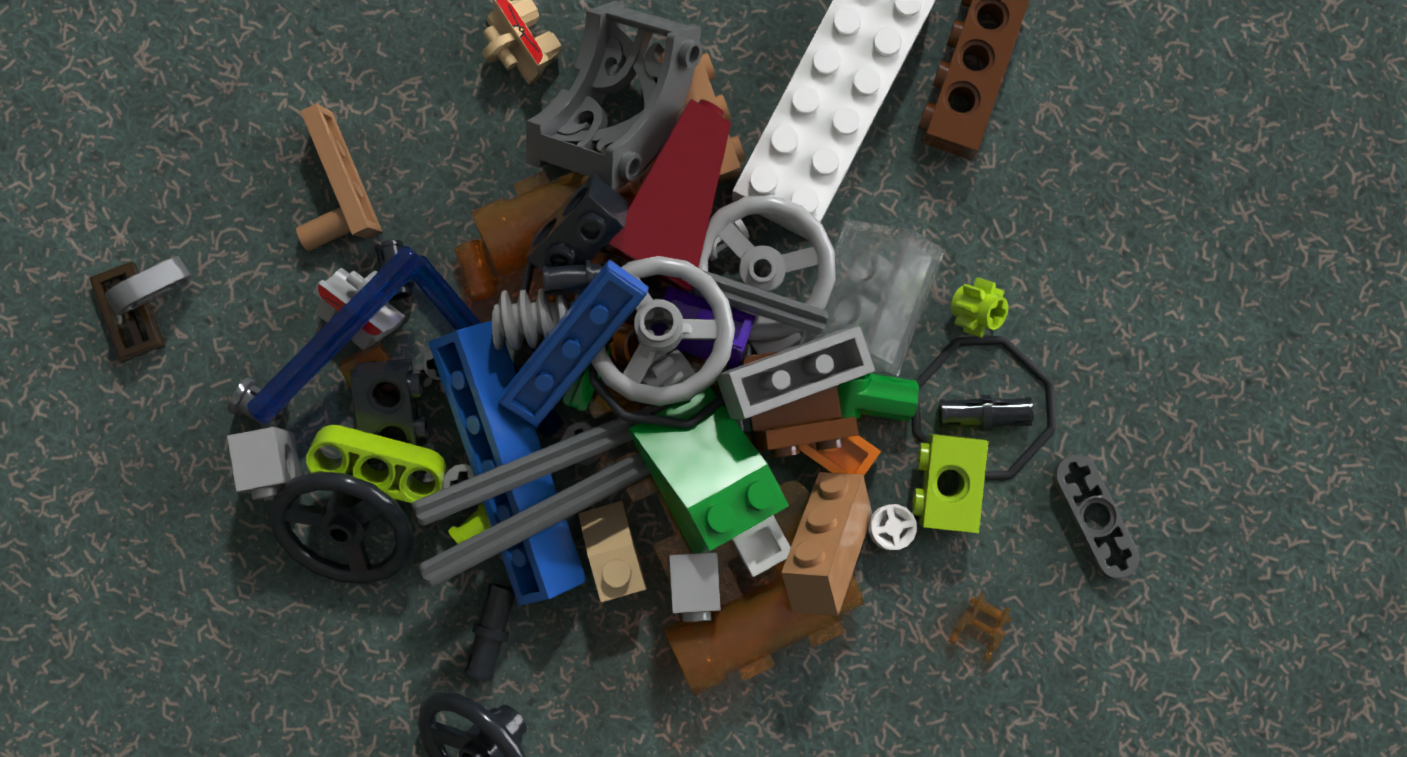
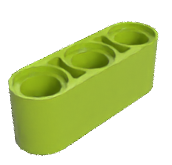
(399, 456)

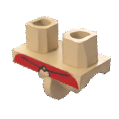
(513, 41)

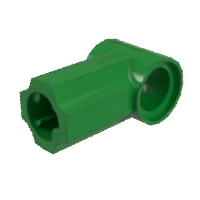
(878, 397)

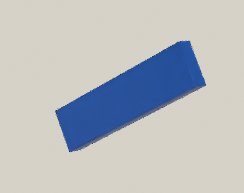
(573, 343)

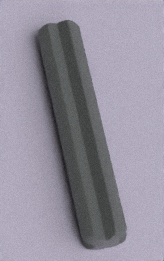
(771, 305)

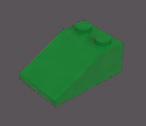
(708, 474)

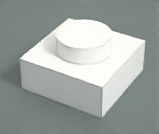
(762, 546)

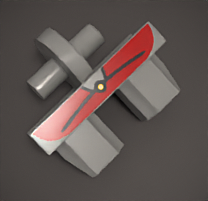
(339, 291)

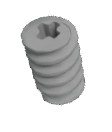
(526, 319)

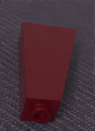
(677, 193)

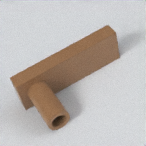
(355, 209)

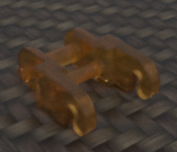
(969, 618)

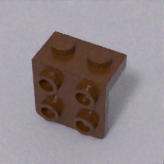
(801, 422)

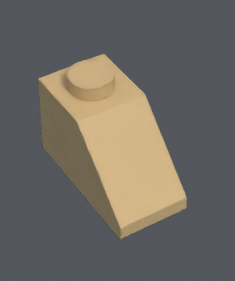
(611, 551)

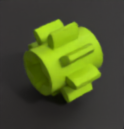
(979, 307)

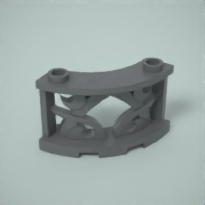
(563, 128)

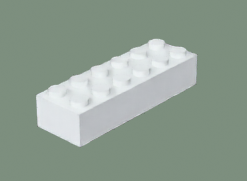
(831, 103)

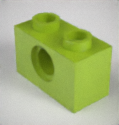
(963, 507)

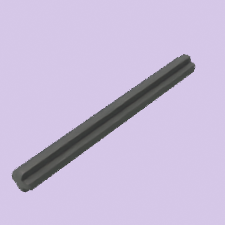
(526, 469)
(533, 520)

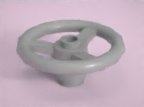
(819, 254)
(662, 311)

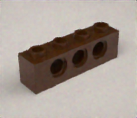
(963, 132)

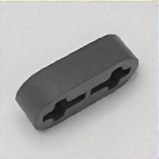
(147, 285)

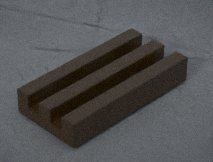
(140, 346)

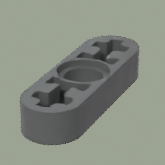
(1114, 521)

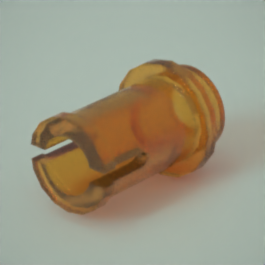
(476, 272)

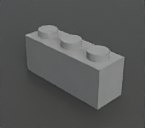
(795, 373)

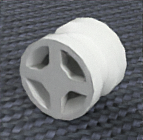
(900, 526)

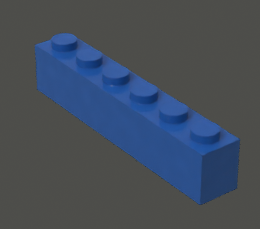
(493, 436)

